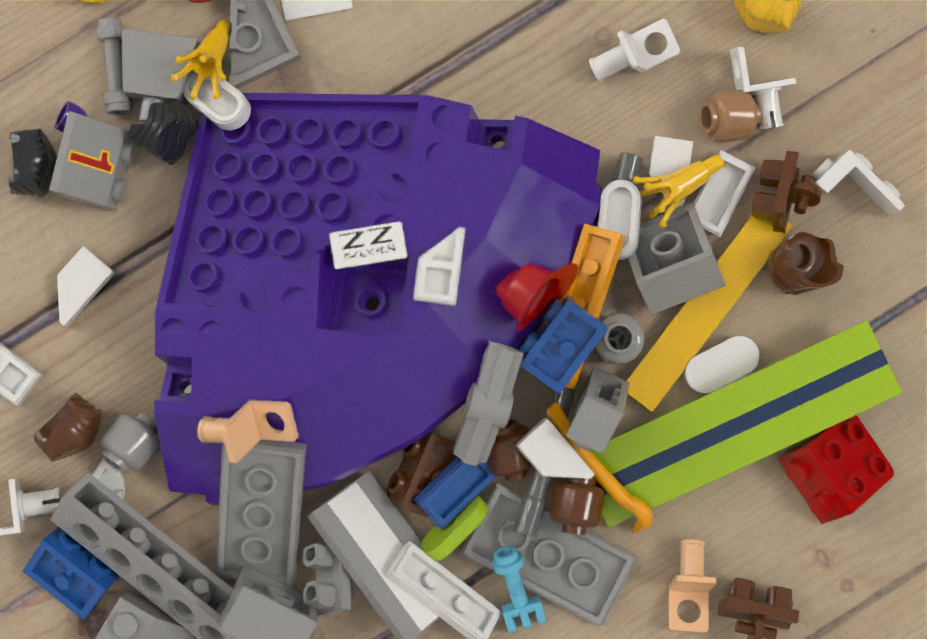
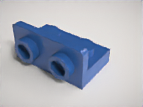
(561, 343)
(70, 573)

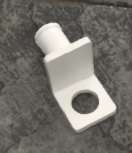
(633, 51)
(765, 93)
(28, 505)

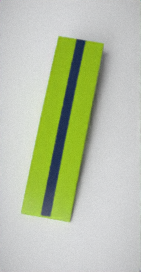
(748, 419)

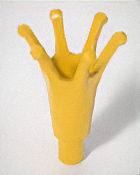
(207, 59)
(678, 185)

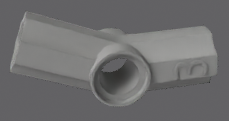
(488, 403)

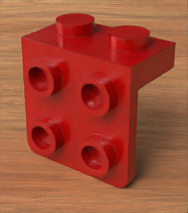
(837, 469)

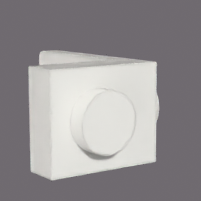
(859, 169)

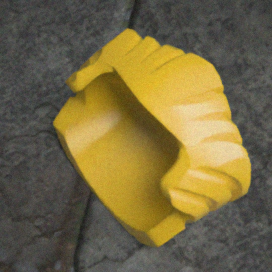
(768, 15)

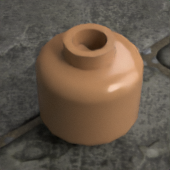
(729, 116)

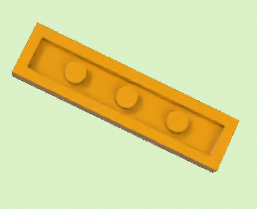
(596, 261)

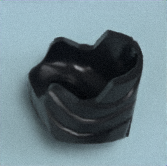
(164, 131)
(33, 163)

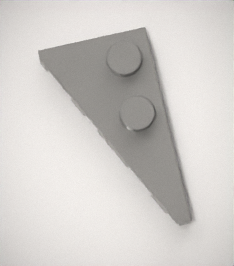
(257, 41)

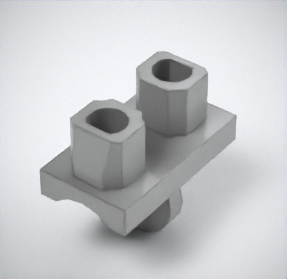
(333, 585)

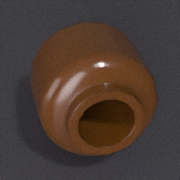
(505, 457)
(577, 505)

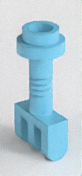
(508, 562)

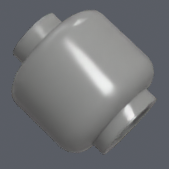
(632, 339)
(130, 442)

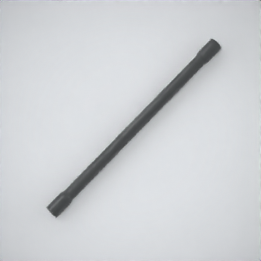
(533, 501)

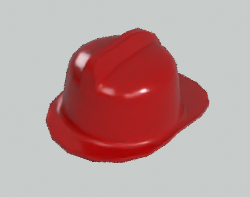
(532, 290)

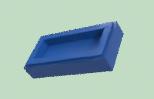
(453, 491)

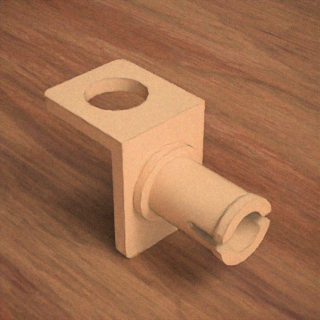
(248, 428)
(690, 586)

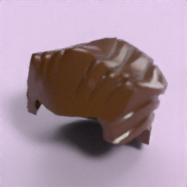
(804, 264)
(69, 429)

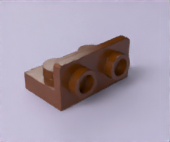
(419, 467)

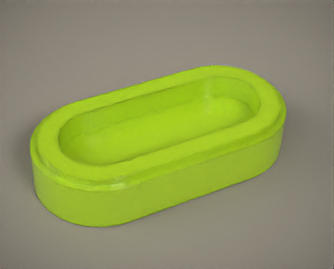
(441, 543)

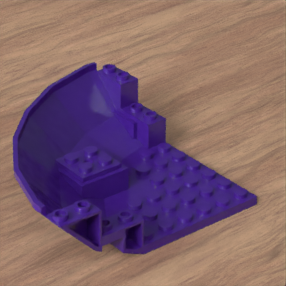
(268, 317)

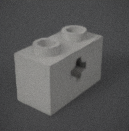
(598, 410)

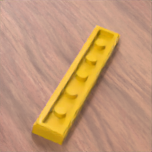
(702, 314)

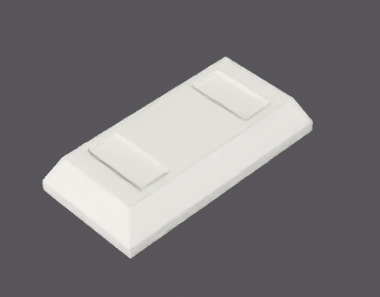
(722, 193)

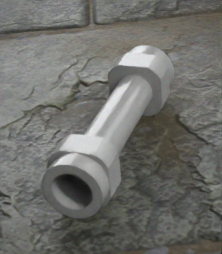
(110, 34)

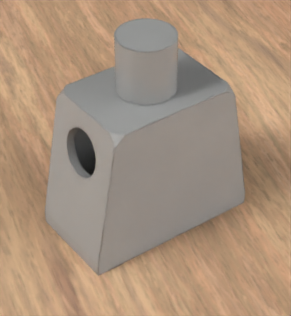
(148, 66)

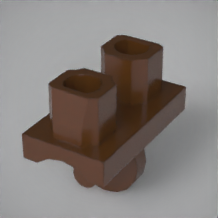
(785, 177)
(775, 612)

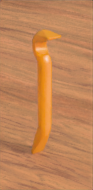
(602, 475)

